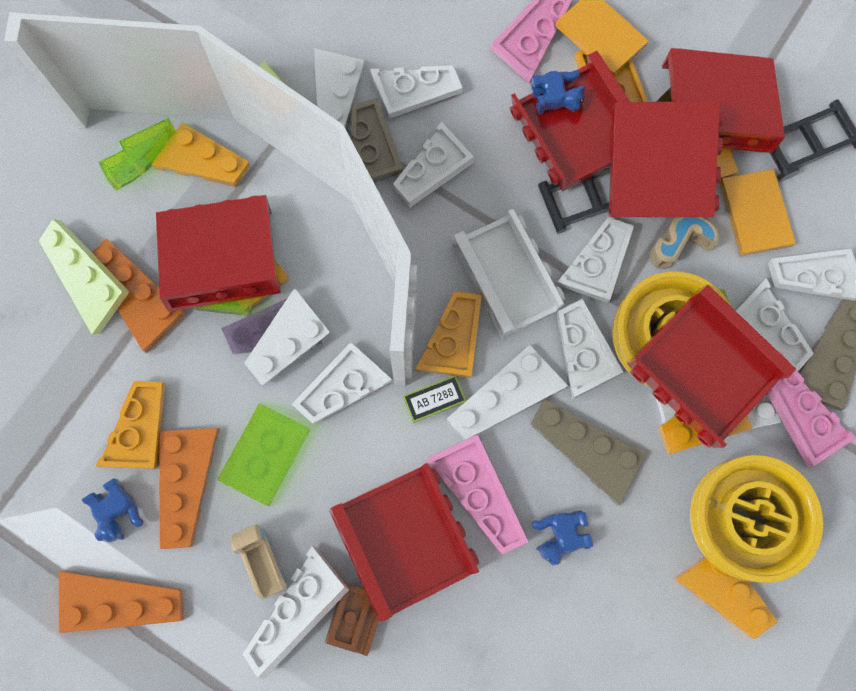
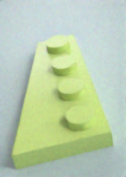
(87, 280)

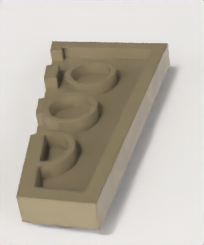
(834, 358)
(596, 453)

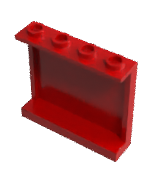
(745, 93)
(574, 142)
(665, 159)
(216, 253)
(709, 366)
(404, 541)

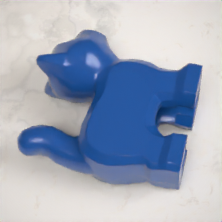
(554, 91)
(108, 509)
(566, 535)

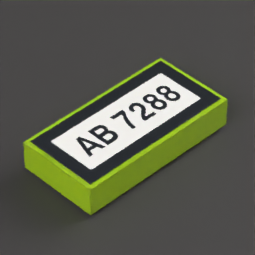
(434, 399)

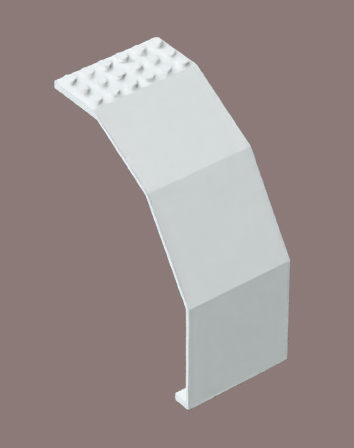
(197, 75)

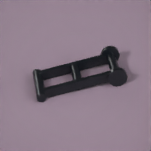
(836, 108)
(560, 223)

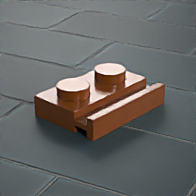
(353, 622)

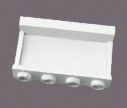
(509, 274)

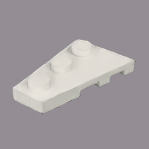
(435, 165)

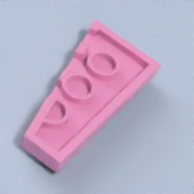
(529, 36)
(807, 420)
(477, 486)

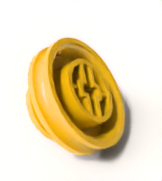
(648, 301)
(774, 496)

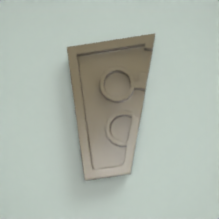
(374, 140)

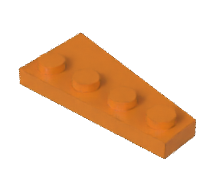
(142, 306)
(182, 481)
(105, 603)

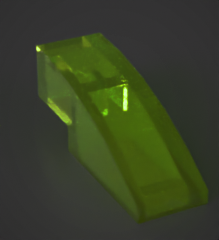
(137, 154)

